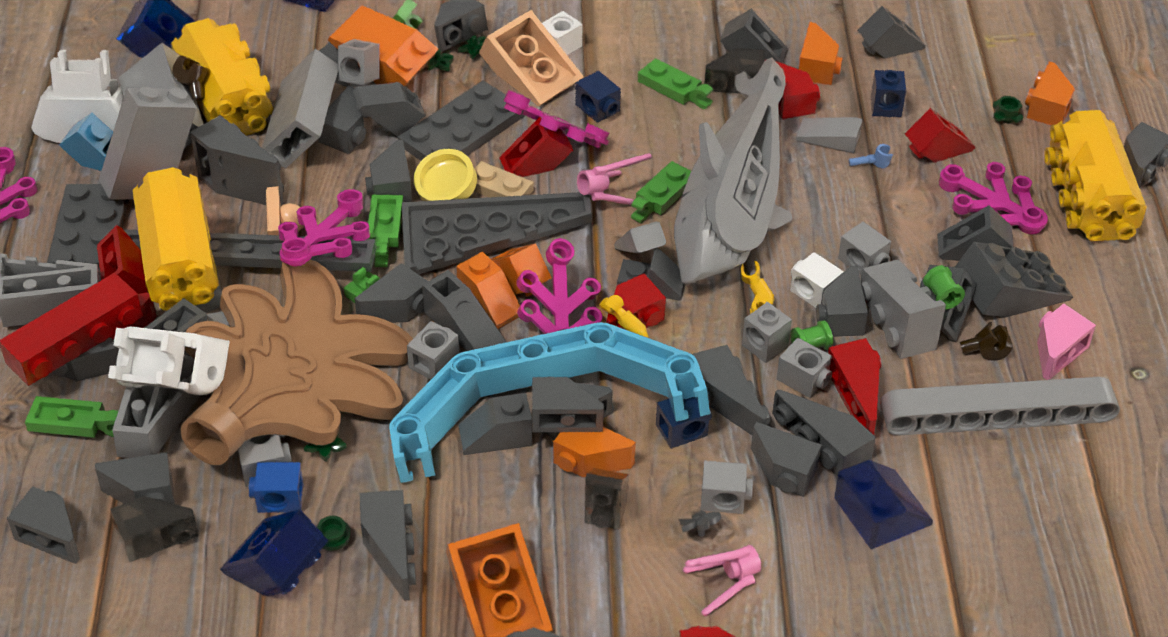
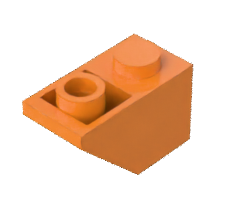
(1051, 97)

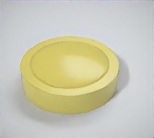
(445, 176)

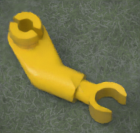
(759, 288)
(626, 319)

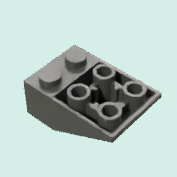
(234, 162)
(1012, 279)

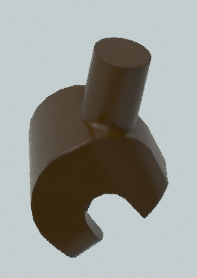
(192, 74)
(993, 343)

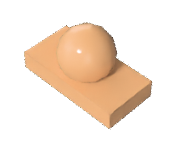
(279, 214)

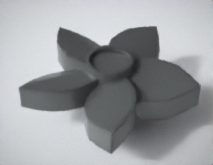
(701, 521)

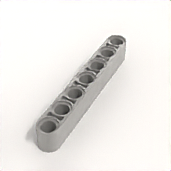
(999, 406)

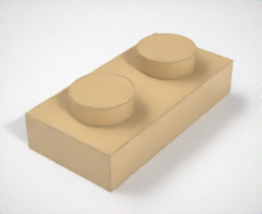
(500, 183)

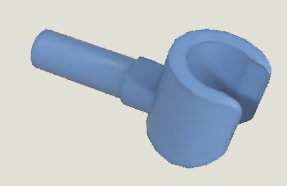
(879, 159)

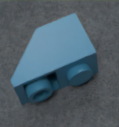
(88, 142)

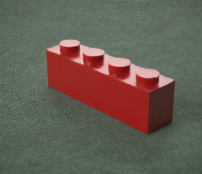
(71, 329)

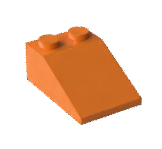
(401, 47)
(498, 583)

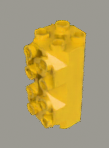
(232, 81)
(1096, 177)
(174, 239)

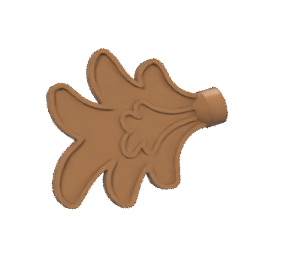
(294, 365)

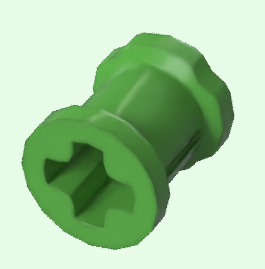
(943, 286)
(818, 335)

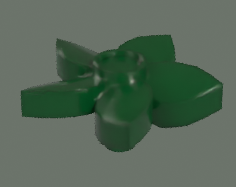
(473, 46)
(440, 61)
(325, 450)

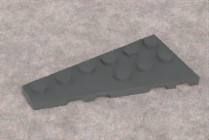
(458, 229)

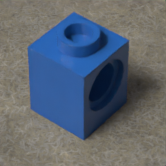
(277, 487)

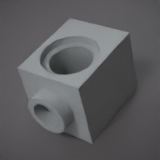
(358, 52)
(864, 247)
(766, 332)
(432, 349)
(804, 368)
(725, 487)

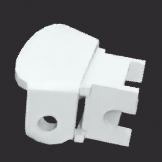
(75, 93)
(157, 356)

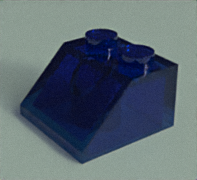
(152, 24)
(879, 503)
(276, 553)

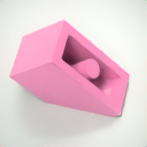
(1062, 339)

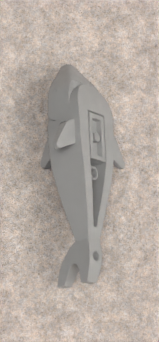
(733, 182)

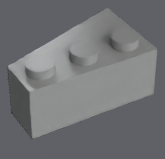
(36, 287)
(902, 308)
(151, 415)

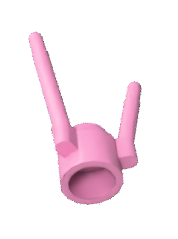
(595, 181)
(737, 564)

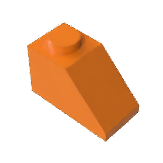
(820, 55)
(519, 259)
(490, 288)
(588, 450)

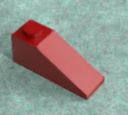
(856, 378)

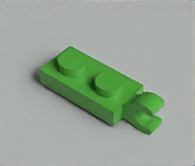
(675, 84)
(660, 191)
(385, 225)
(69, 417)

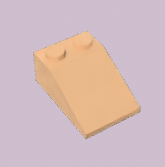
(530, 59)

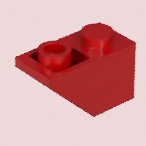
(642, 300)

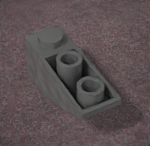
(455, 307)
(729, 390)
(840, 434)
(385, 536)

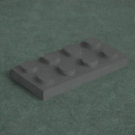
(462, 123)
(83, 222)

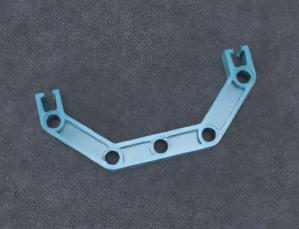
(553, 354)

